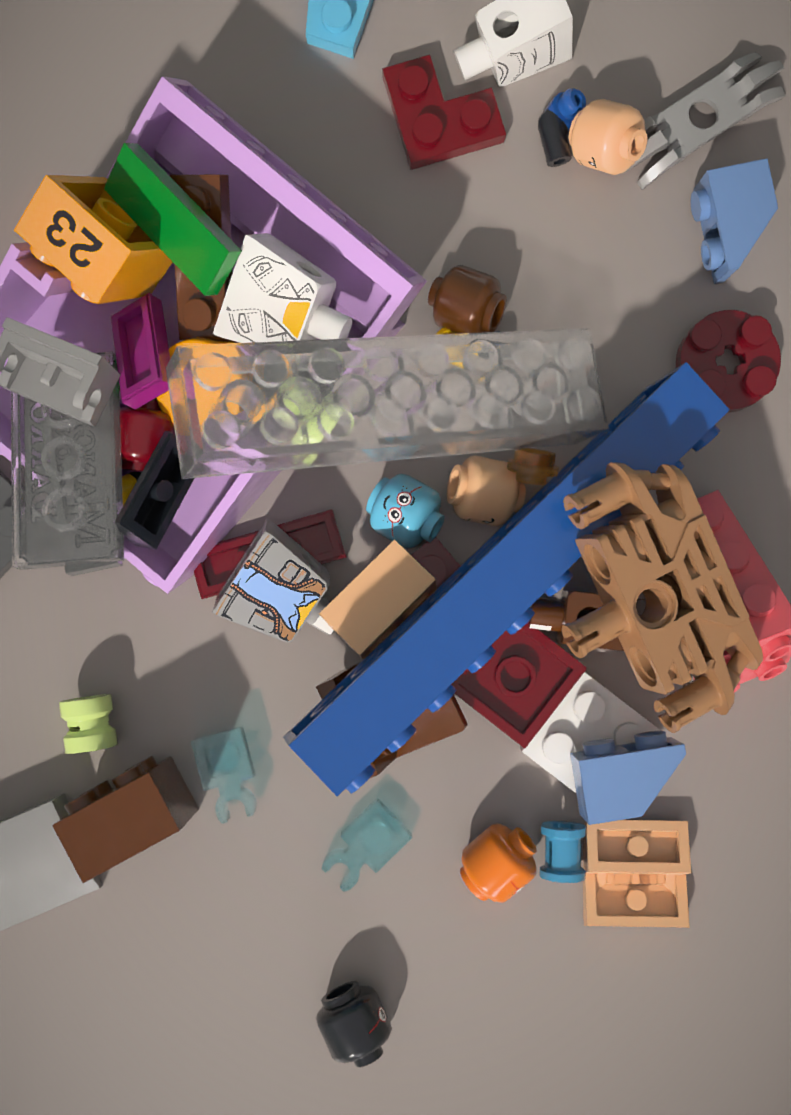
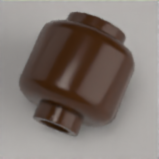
(467, 301)

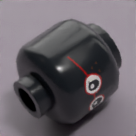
(353, 1024)

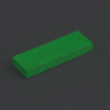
(172, 219)

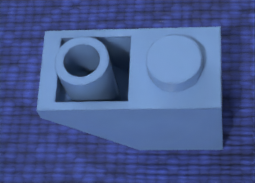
(733, 212)
(623, 778)

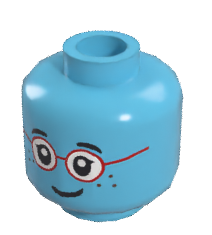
(405, 510)

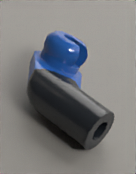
(555, 124)

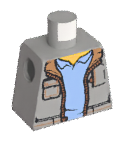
(275, 587)

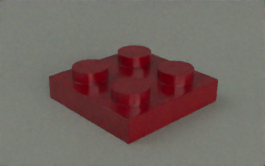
(520, 683)

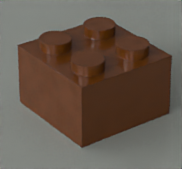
(121, 821)

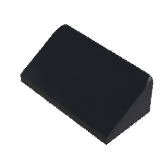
(154, 496)

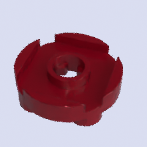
(748, 339)

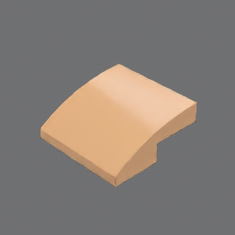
(636, 874)

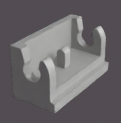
(55, 372)

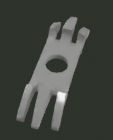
(728, 100)

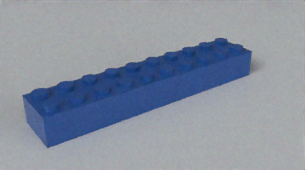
(493, 590)

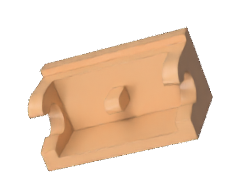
(379, 599)

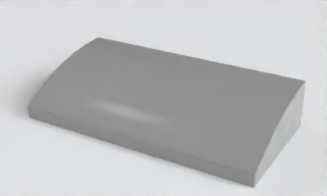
(35, 865)

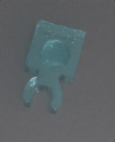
(223, 764)
(371, 840)

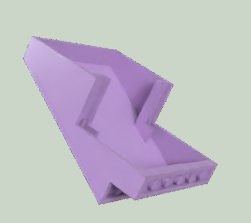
(196, 137)

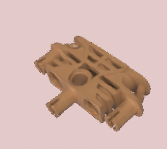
(687, 588)

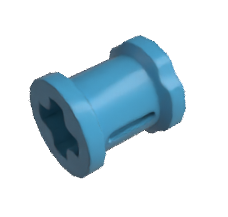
(563, 852)

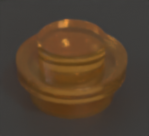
(533, 465)

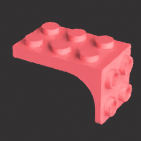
(759, 591)

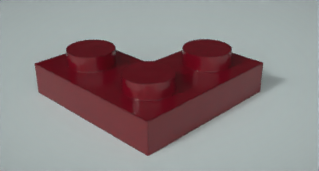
(434, 127)

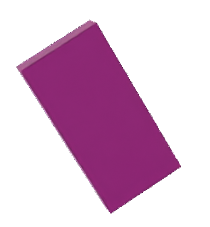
(141, 350)

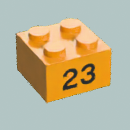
(91, 240)

